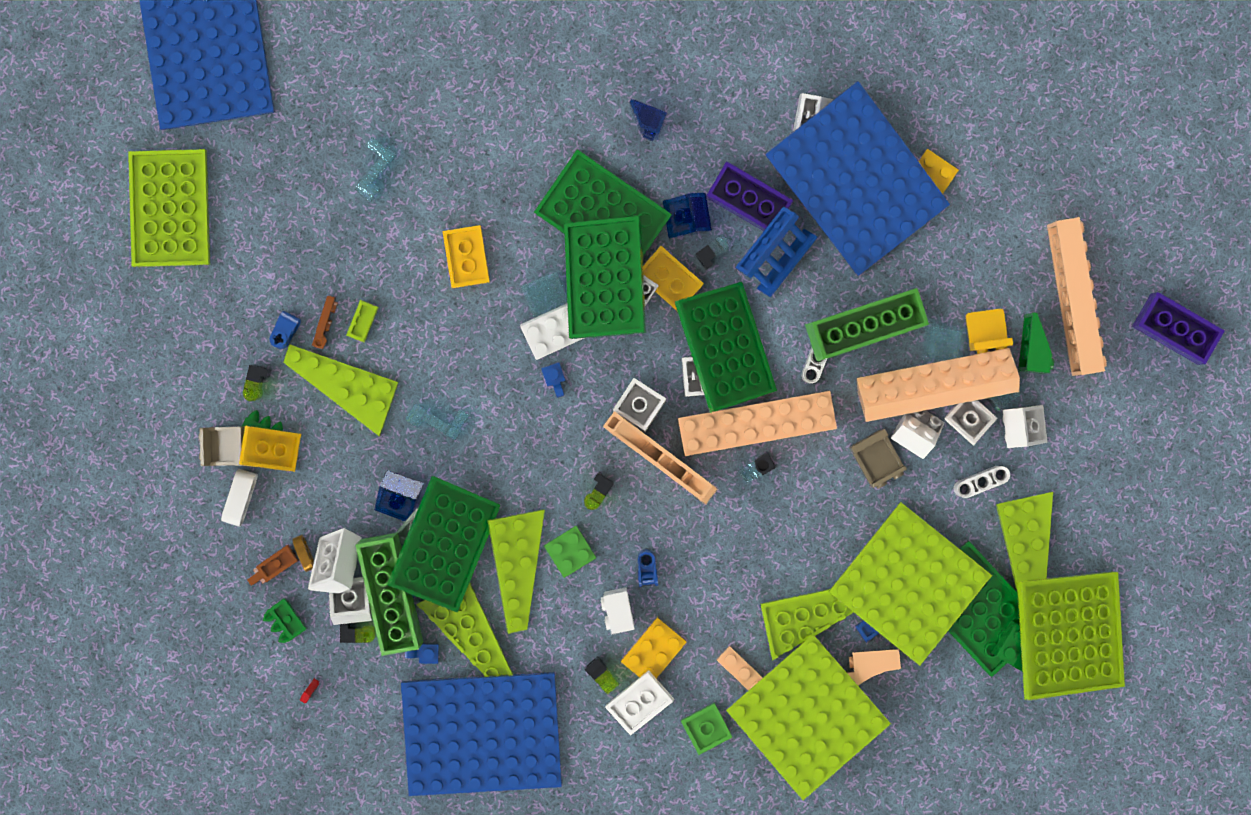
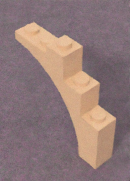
(660, 457)
(872, 663)

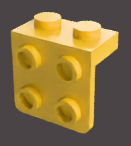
(987, 330)

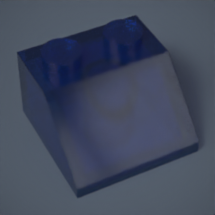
(648, 119)
(688, 216)
(398, 496)

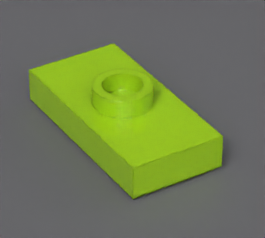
(362, 321)

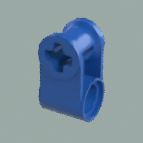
(286, 327)
(647, 572)

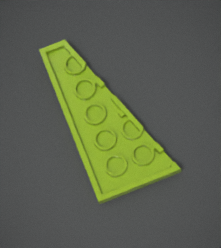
(353, 389)
(1027, 535)
(515, 552)
(799, 617)
(470, 633)

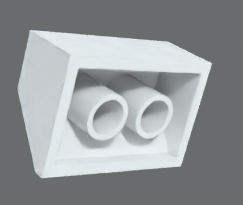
(335, 562)

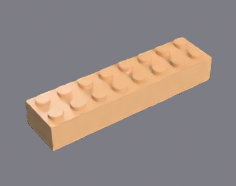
(1076, 296)
(938, 384)
(757, 423)

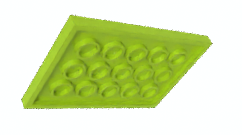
(169, 208)

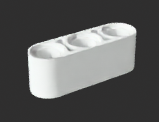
(817, 367)
(991, 481)
(239, 497)

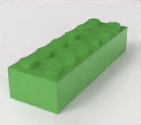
(866, 324)
(391, 608)

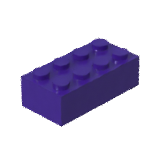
(747, 196)
(1178, 328)

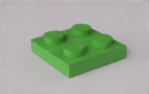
(570, 551)
(706, 728)

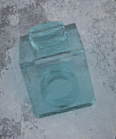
(1001, 401)

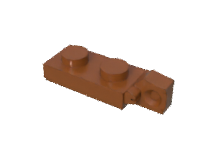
(324, 323)
(273, 565)

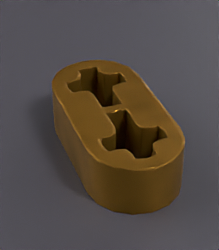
(303, 552)

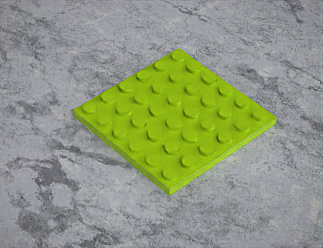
(910, 583)
(1071, 635)
(808, 717)

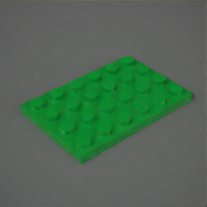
(593, 193)
(604, 277)
(725, 346)
(443, 544)
(986, 616)

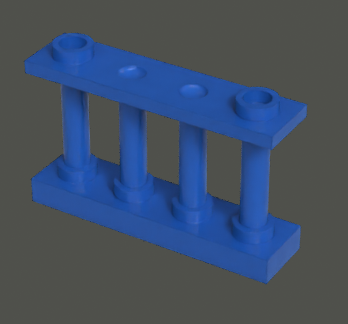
(767, 242)

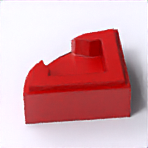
(309, 691)

